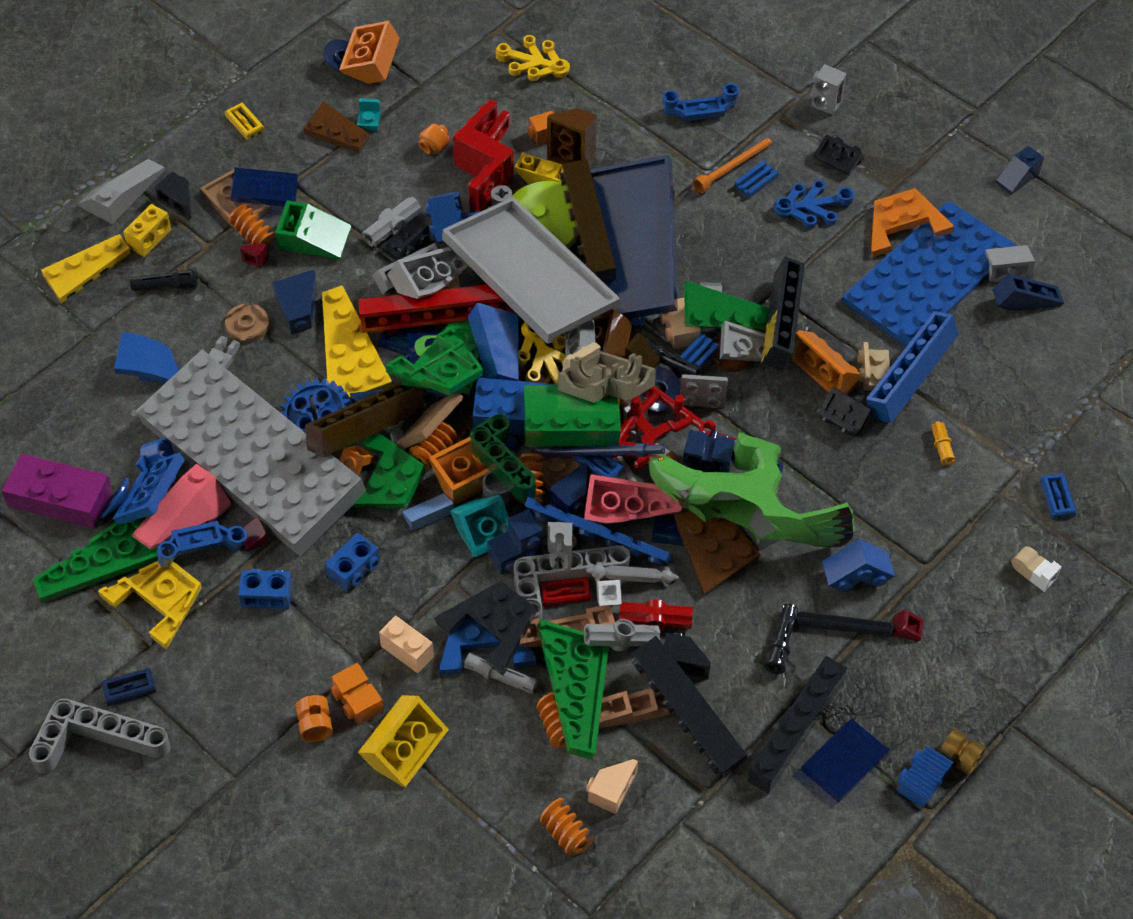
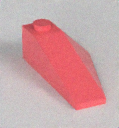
(623, 500)
(189, 503)

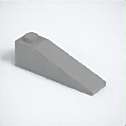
(119, 193)
(426, 272)

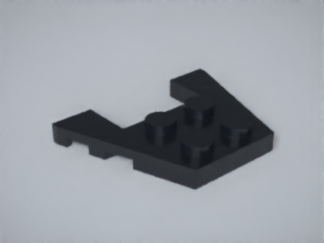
(499, 613)

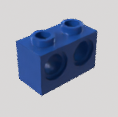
(348, 559)
(265, 595)

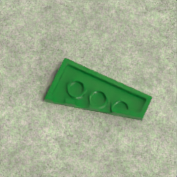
(712, 308)

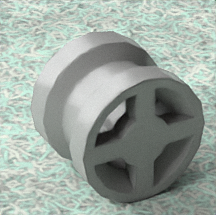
(500, 194)

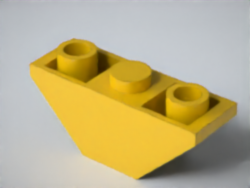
(536, 169)

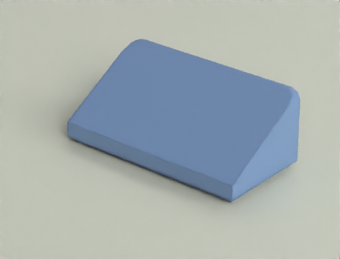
(428, 511)

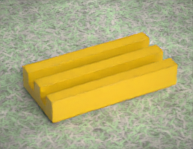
(251, 131)

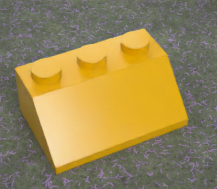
(403, 740)

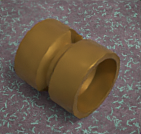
(961, 751)

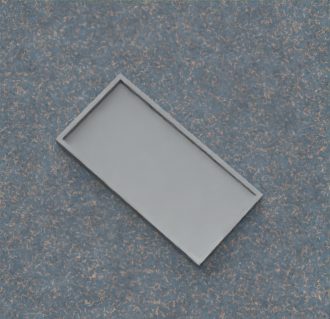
(530, 269)

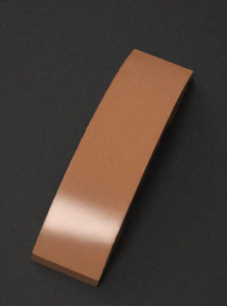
(593, 615)

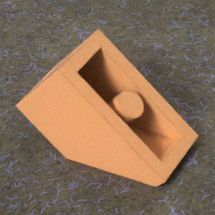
(611, 785)

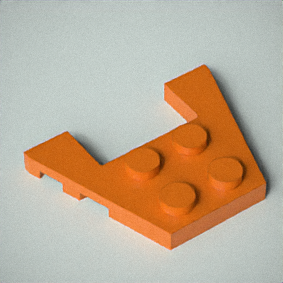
(901, 213)

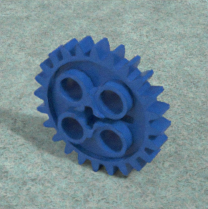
(336, 400)

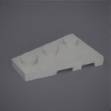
(740, 343)

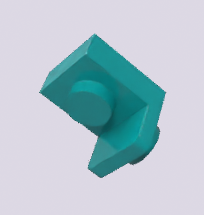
(369, 114)

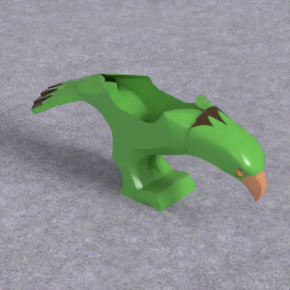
(741, 493)

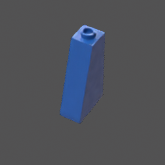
(496, 341)

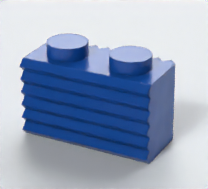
(924, 776)

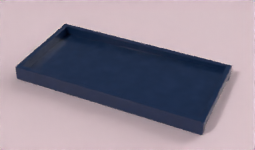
(641, 232)

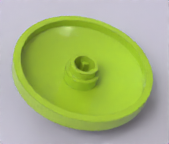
(548, 206)

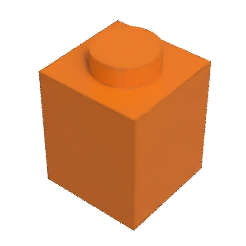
(538, 128)

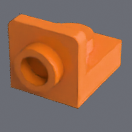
(356, 458)

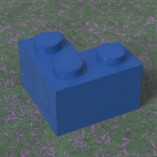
(444, 212)
(856, 564)

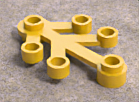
(554, 66)
(543, 354)

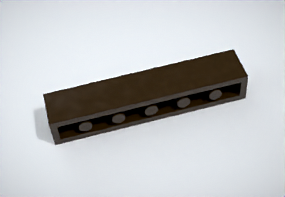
(588, 219)
(363, 419)

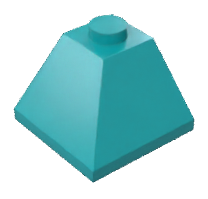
(480, 522)

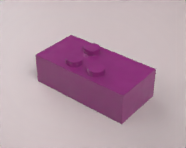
(57, 490)

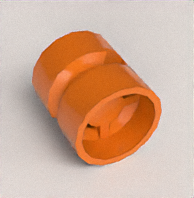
(314, 718)

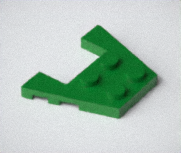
(446, 371)
(393, 477)

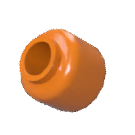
(434, 139)

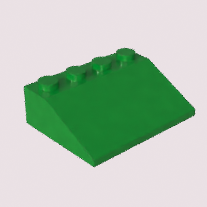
(567, 420)

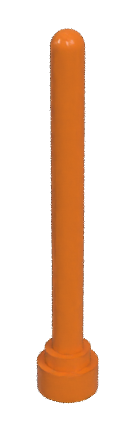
(703, 182)

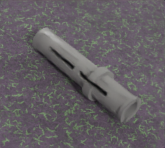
(510, 678)

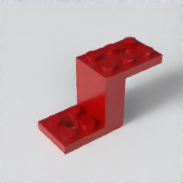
(482, 156)

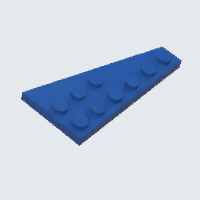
(592, 530)

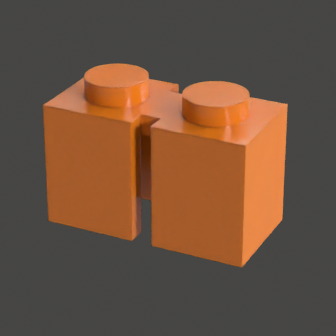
(359, 699)

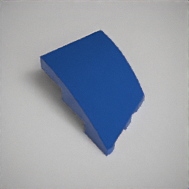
(145, 358)

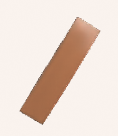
(631, 708)

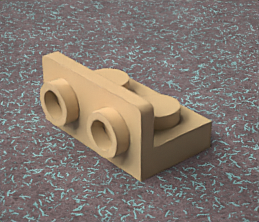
(874, 366)

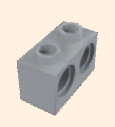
(828, 89)

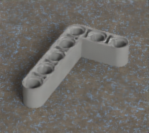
(581, 559)
(96, 730)

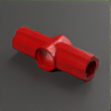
(657, 613)

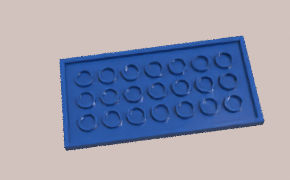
(925, 275)

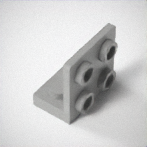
(704, 390)

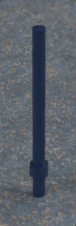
(638, 449)

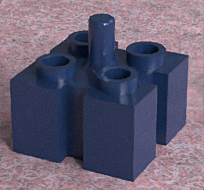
(708, 453)

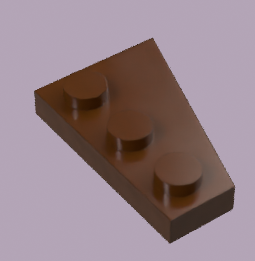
(335, 128)

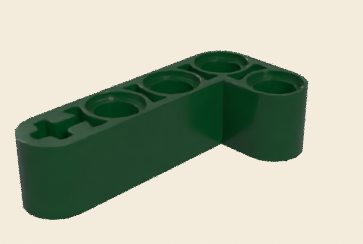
(520, 481)

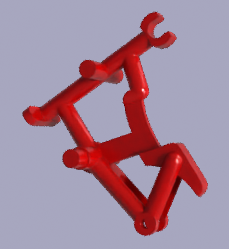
(636, 421)

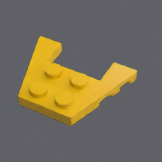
(164, 588)

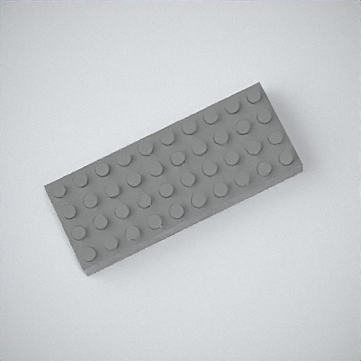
(251, 452)

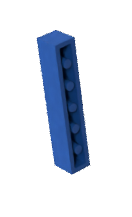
(912, 367)

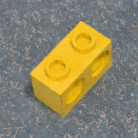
(147, 230)

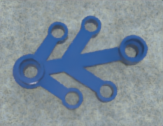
(787, 207)

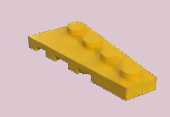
(73, 272)

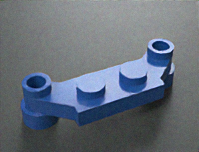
(701, 108)
(200, 538)

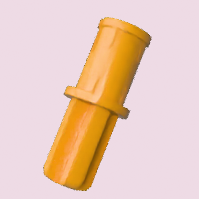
(943, 443)

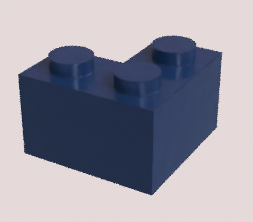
(521, 540)

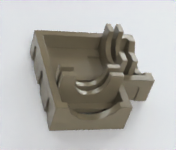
(606, 375)

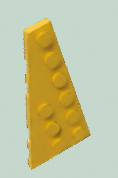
(349, 352)

